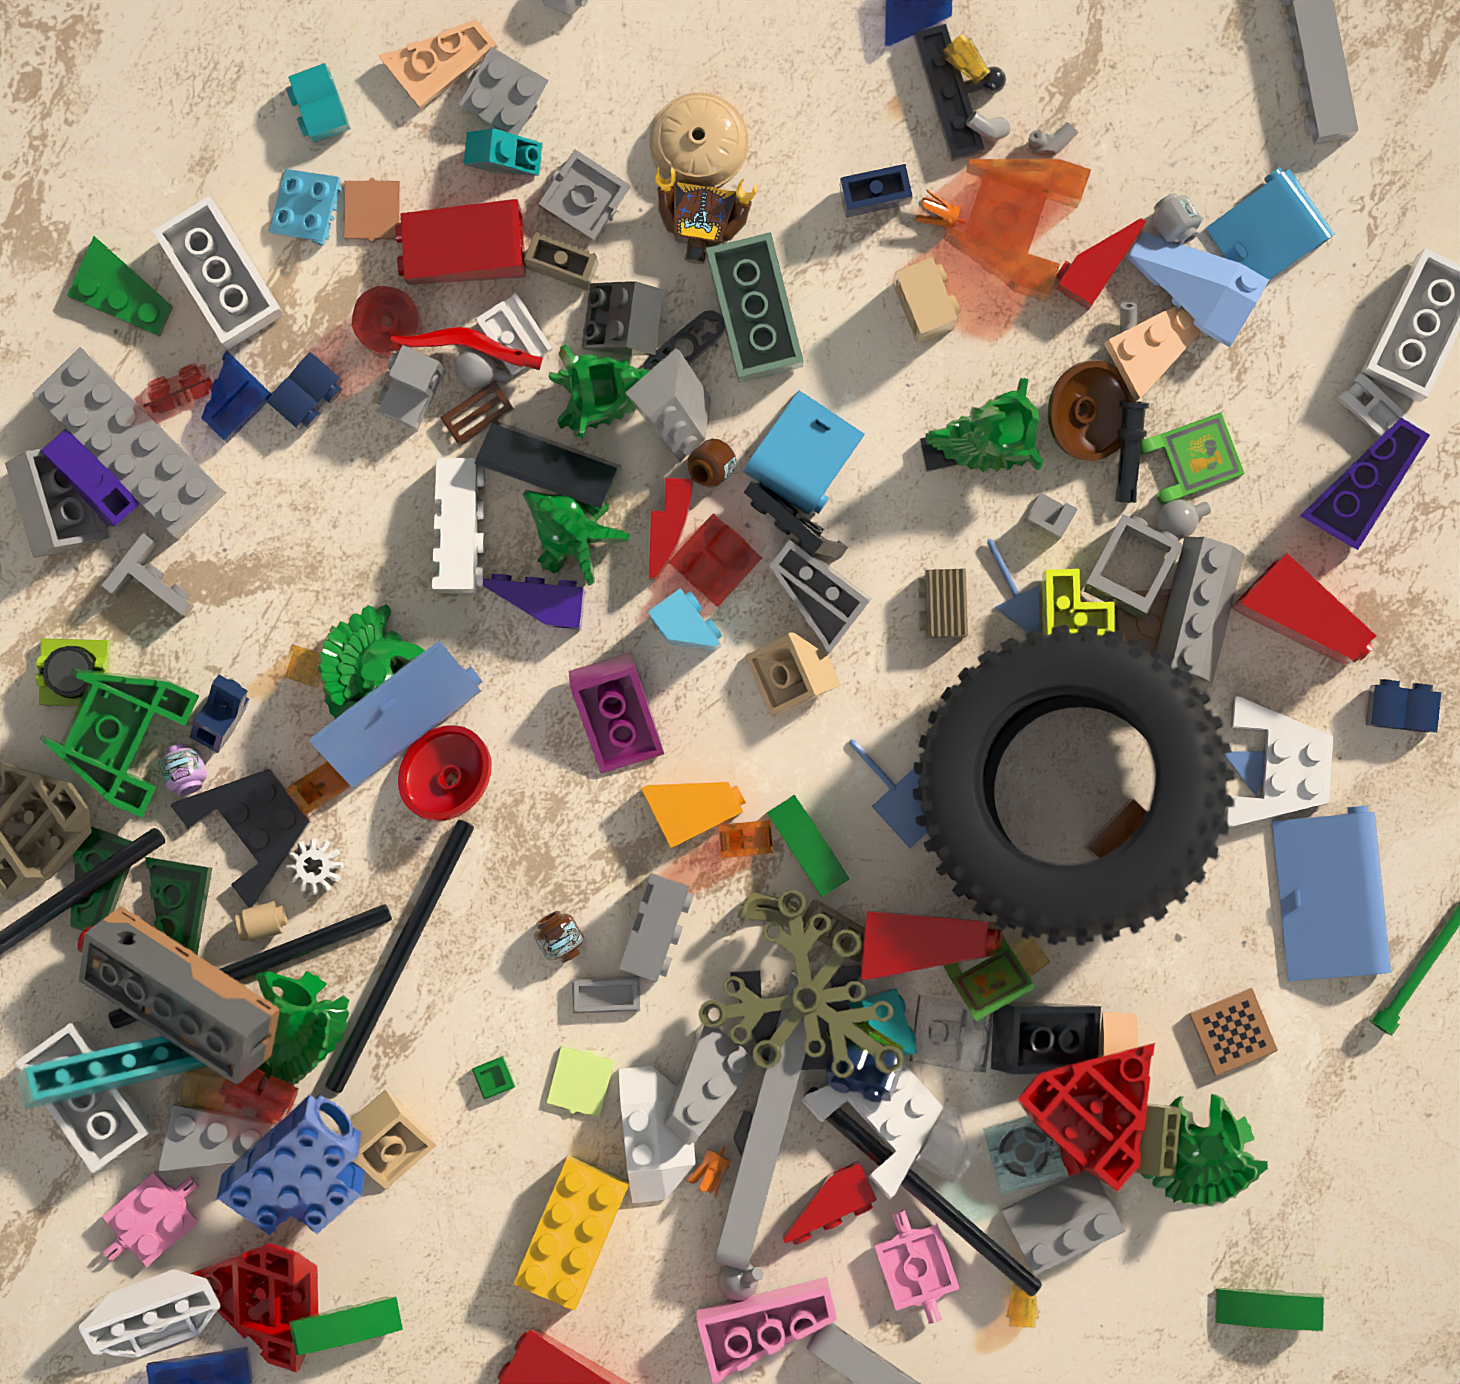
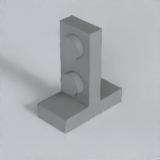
(149, 576)

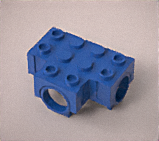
(297, 1170)

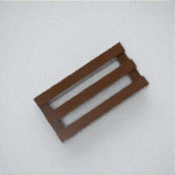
(453, 429)

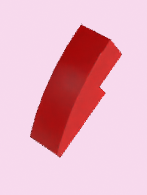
(669, 524)

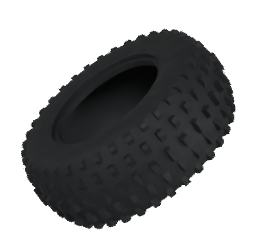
(1008, 695)

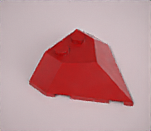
(1095, 1111)
(263, 1294)

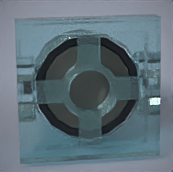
(1023, 1153)

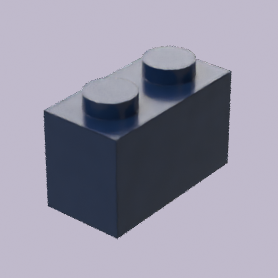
(875, 190)

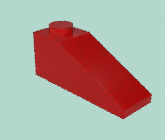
(1093, 268)

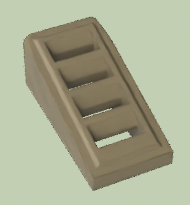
(817, 907)

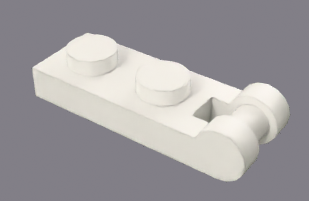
(1379, 413)

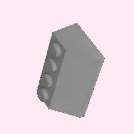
(1200, 605)

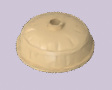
(704, 161)

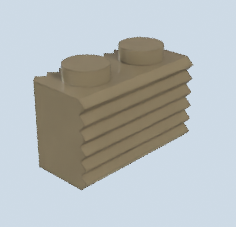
(561, 261)
(944, 603)

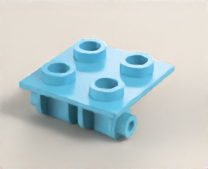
(305, 205)

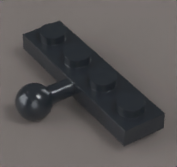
(951, 91)

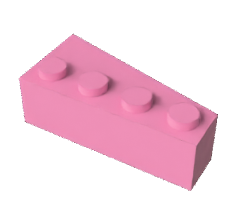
(752, 1328)

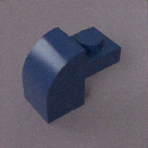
(220, 713)

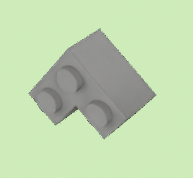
(412, 387)

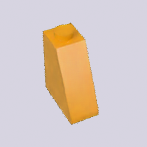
(692, 807)

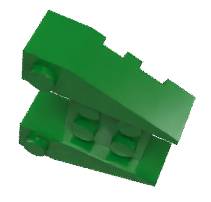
(110, 728)

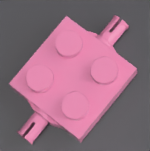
(150, 1218)
(916, 1266)

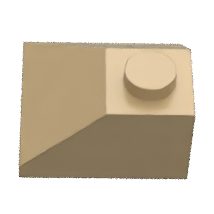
(791, 672)

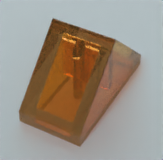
(317, 789)
(745, 839)

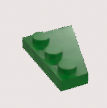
(118, 291)

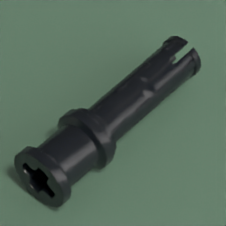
(1131, 435)

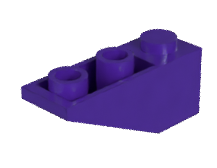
(90, 478)
(550, 604)

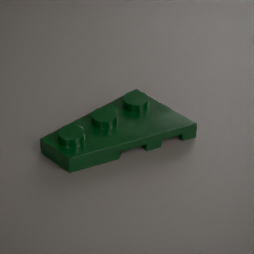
(179, 899)
(103, 901)

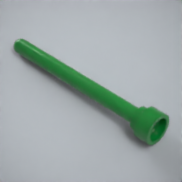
(1387, 1018)

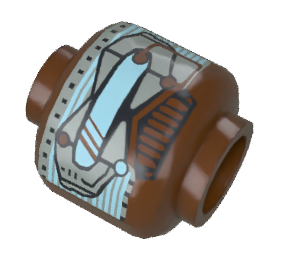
(712, 463)
(558, 936)

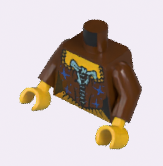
(701, 214)

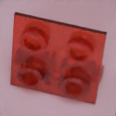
(160, 390)

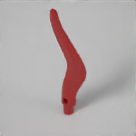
(474, 340)

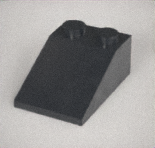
(1043, 1036)

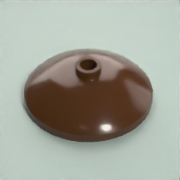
(1094, 430)

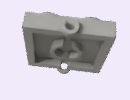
(503, 92)
(584, 195)

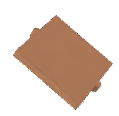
(371, 209)

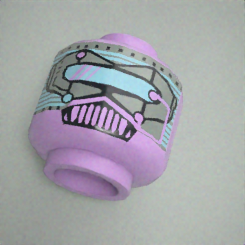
(182, 769)

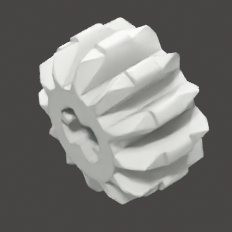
(313, 877)

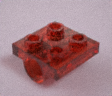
(715, 560)
(270, 1103)

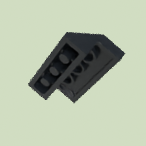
(547, 464)

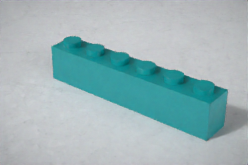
(103, 1071)

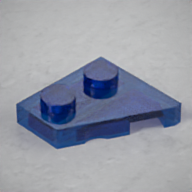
(910, 16)
(234, 399)

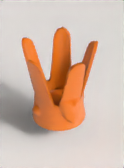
(947, 212)
(714, 1166)

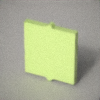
(580, 1081)

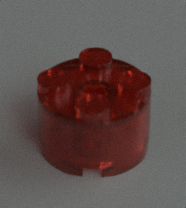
(368, 316)

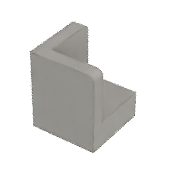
(1050, 516)

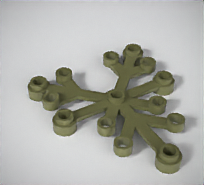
(839, 1022)

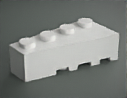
(458, 526)

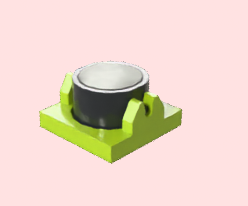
(58, 660)

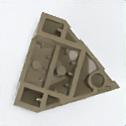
(39, 828)

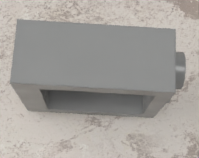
(1123, 598)

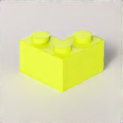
(1063, 605)

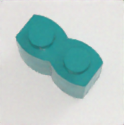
(318, 103)

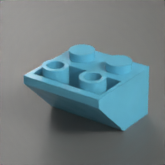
(681, 623)

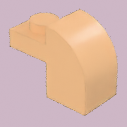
(1117, 1032)

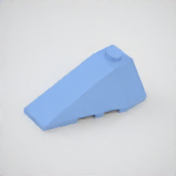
(1207, 286)

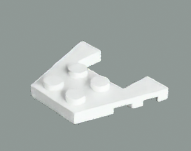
(1294, 765)
(899, 1123)

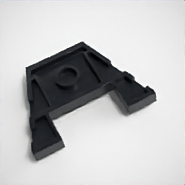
(262, 819)
(768, 1023)

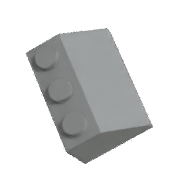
(673, 404)
(50, 508)
(1062, 1221)

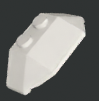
(654, 1154)
(150, 1315)

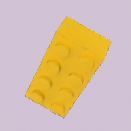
(571, 1233)

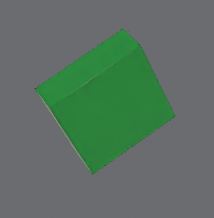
(493, 1077)

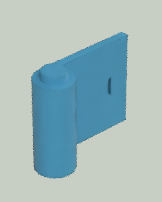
(1272, 225)
(802, 457)

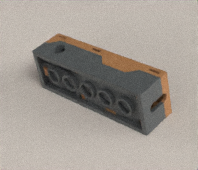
(178, 994)

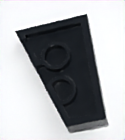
(785, 514)

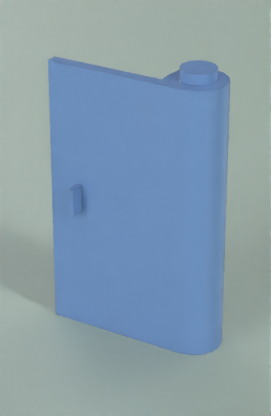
(396, 714)
(1331, 896)

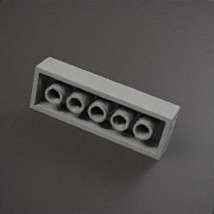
(129, 443)

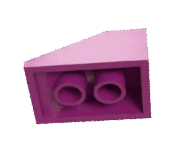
(615, 712)

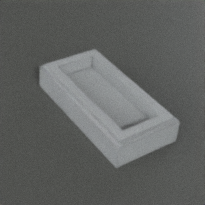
(606, 995)

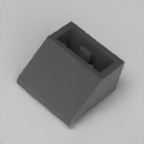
(623, 318)

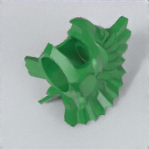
(595, 388)
(993, 434)
(567, 529)
(361, 658)
(304, 1027)
(1210, 1158)

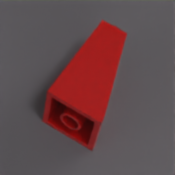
(462, 243)
(1305, 611)
(915, 942)
(548, 1361)

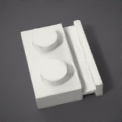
(515, 328)

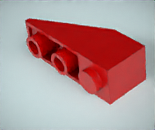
(837, 1196)

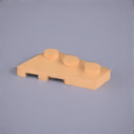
(438, 62)
(1151, 348)

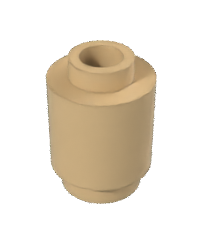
(261, 921)

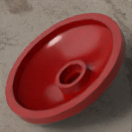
(432, 766)

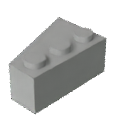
(820, 593)
(656, 927)
(707, 1082)
(208, 1137)

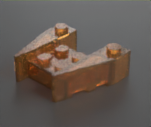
(1008, 216)

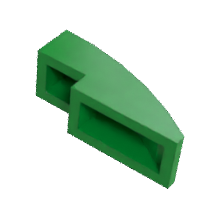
(808, 845)
(1270, 1309)
(346, 1325)

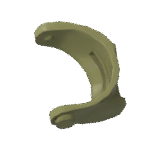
(765, 913)

